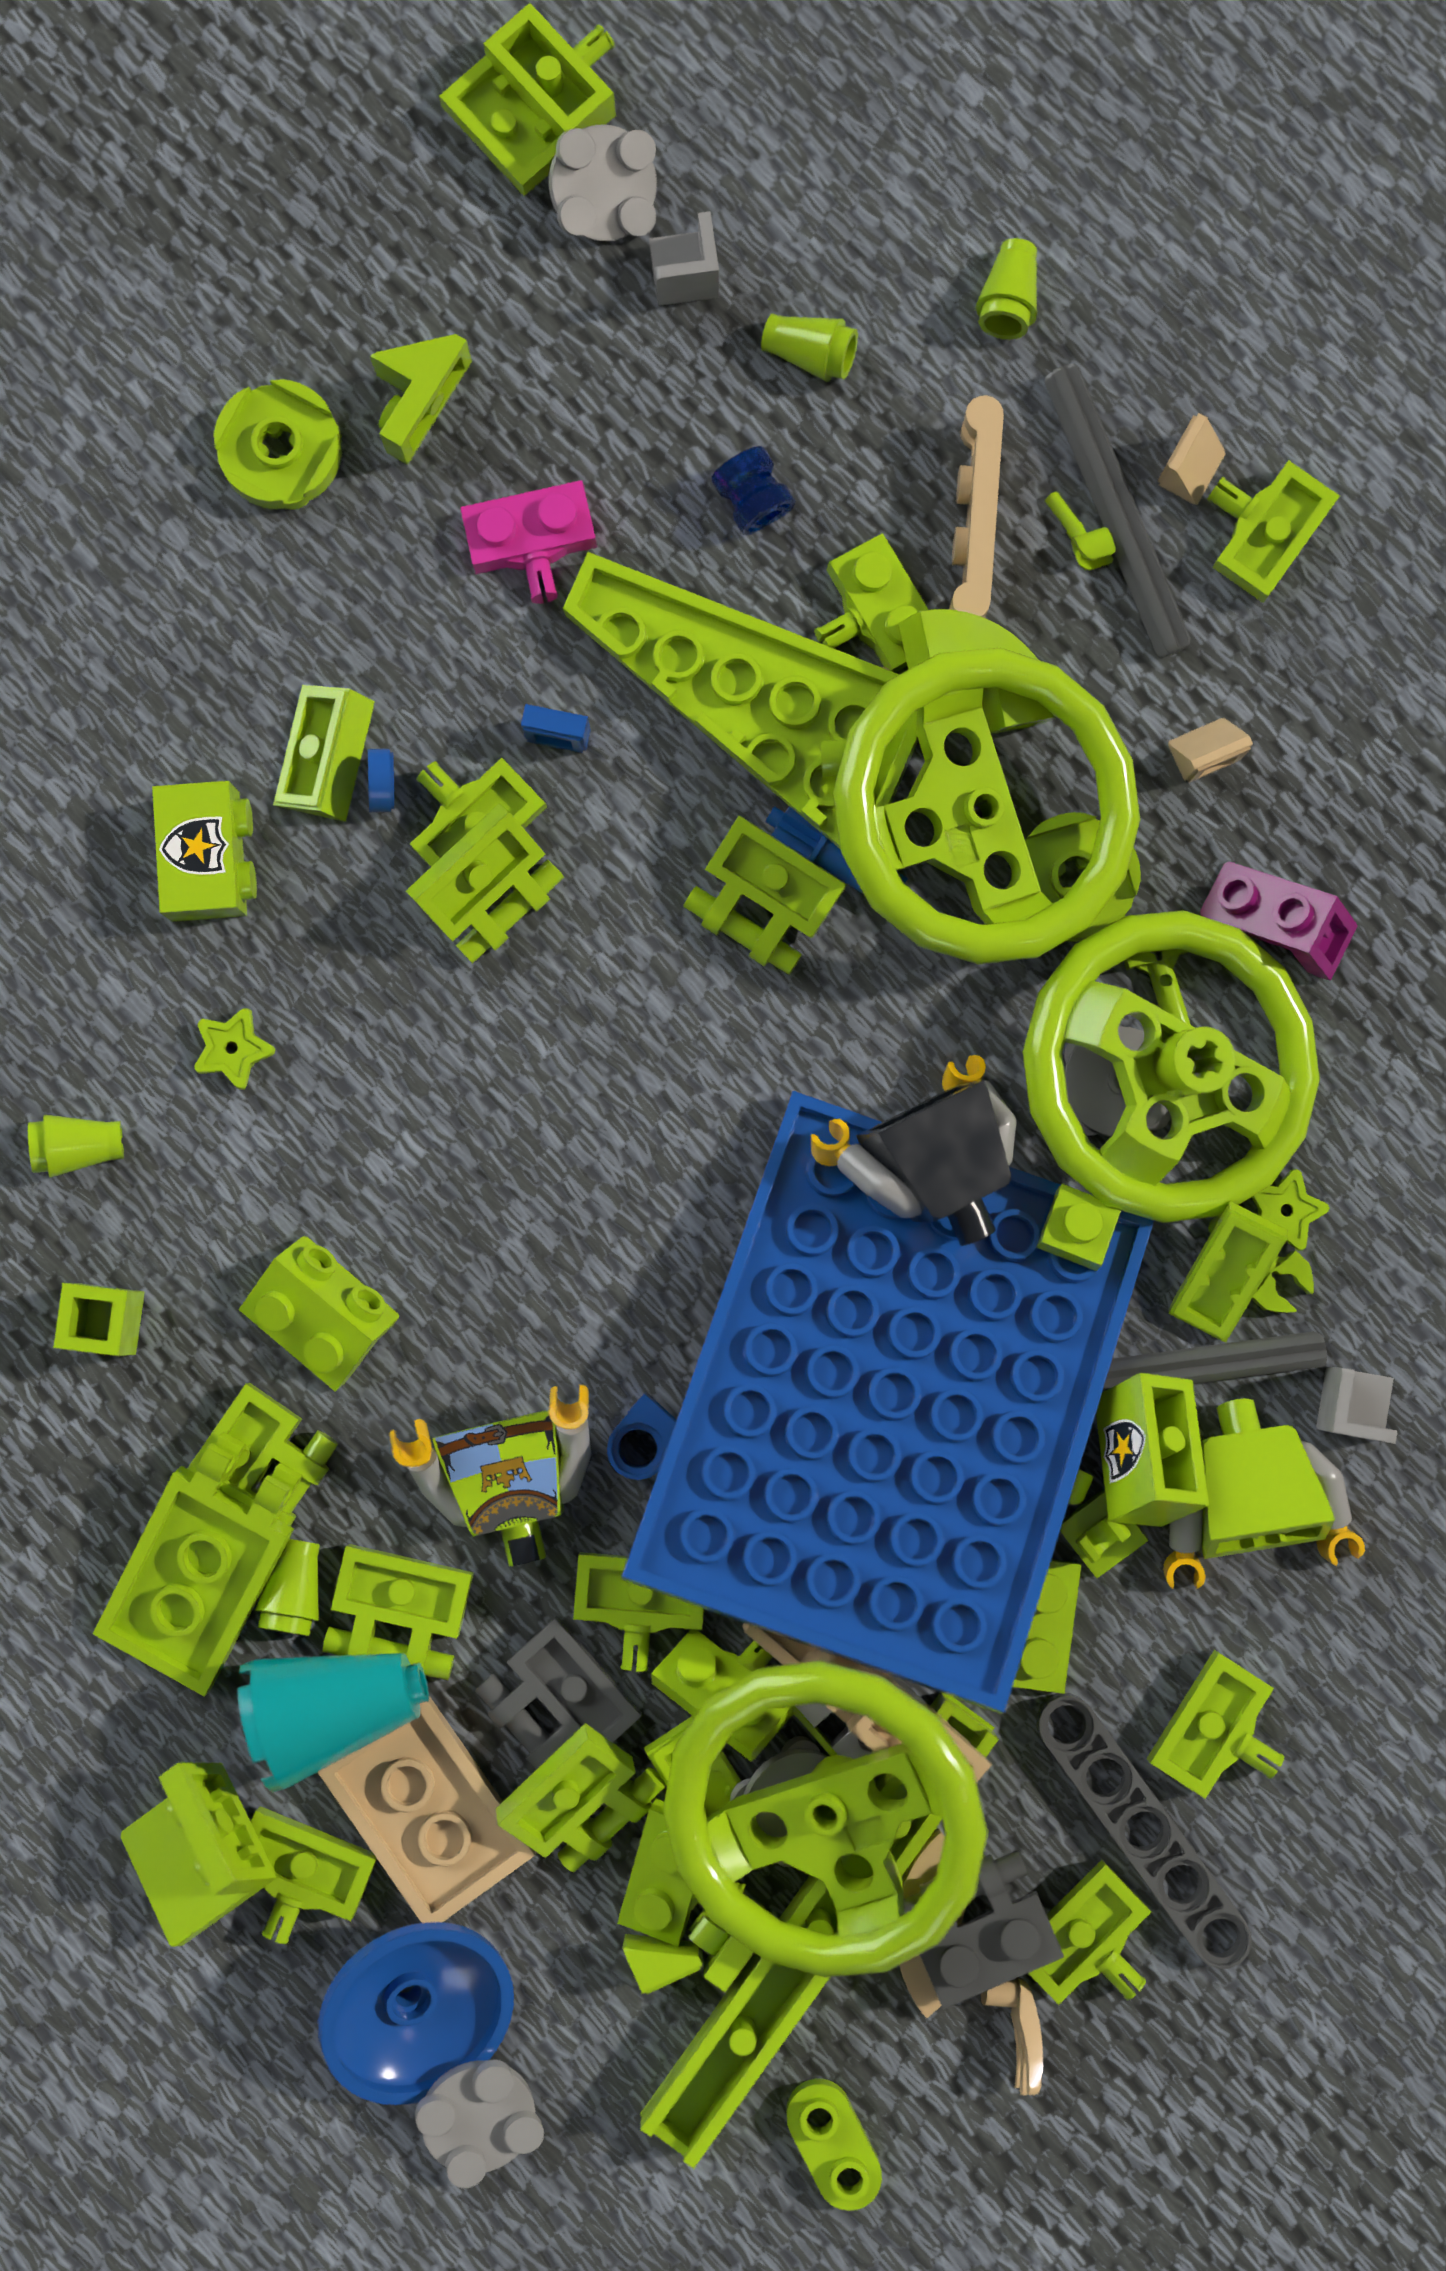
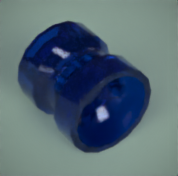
(753, 490)

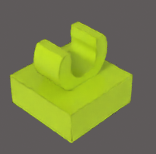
(1096, 1539)
(725, 1952)

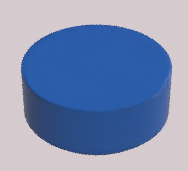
(380, 780)

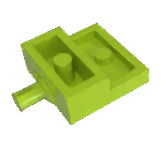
(529, 94)

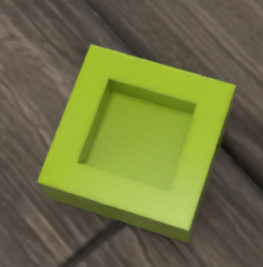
(1078, 1227)

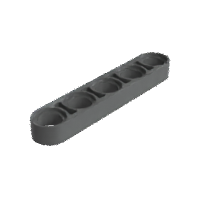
(1155, 1859)

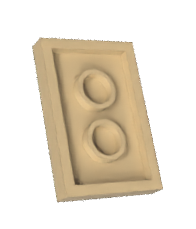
(427, 1815)

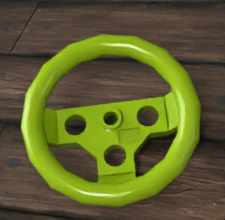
(874, 840)
(1174, 1066)
(828, 1816)

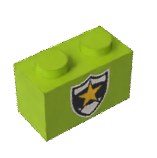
(202, 851)
(1151, 1450)

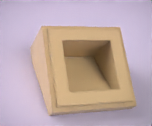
(1193, 461)
(1209, 749)

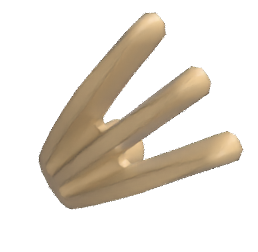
(1026, 2029)

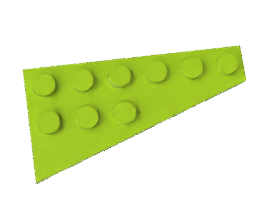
(741, 682)

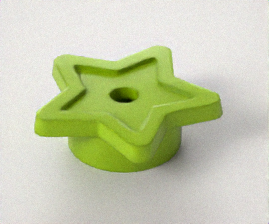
(249, 1051)
(1304, 1207)

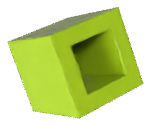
(99, 1319)

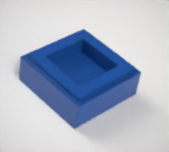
(555, 728)

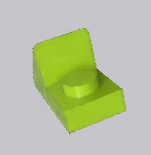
(428, 377)

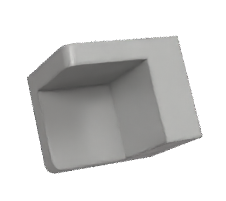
(686, 264)
(1356, 1404)

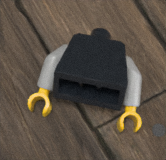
(934, 1155)

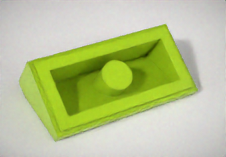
(324, 751)

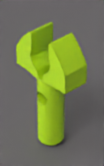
(1162, 979)
(1292, 1265)

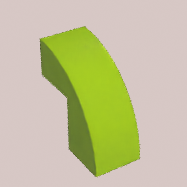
(953, 630)

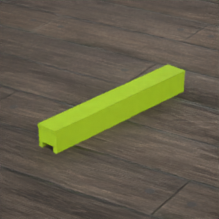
(771, 1997)

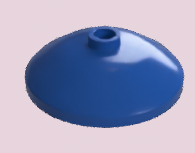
(398, 2043)

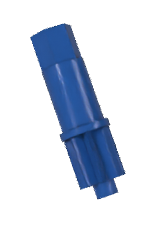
(812, 844)

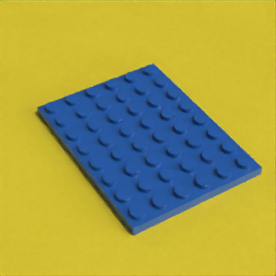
(885, 1423)

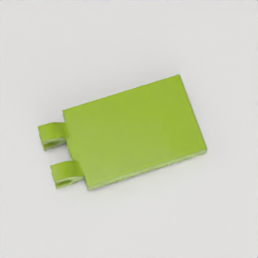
(199, 1568)

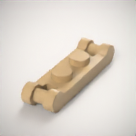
(979, 490)

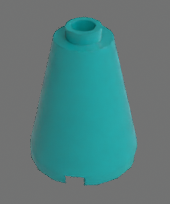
(324, 1708)

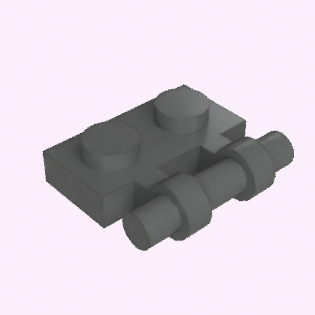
(569, 1686)
(992, 1945)

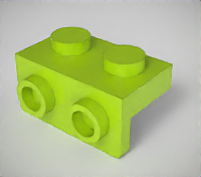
(318, 1311)

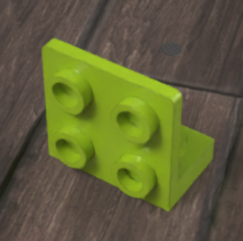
(196, 1851)

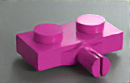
(530, 533)

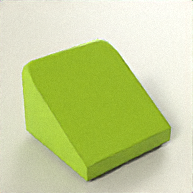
(659, 1962)

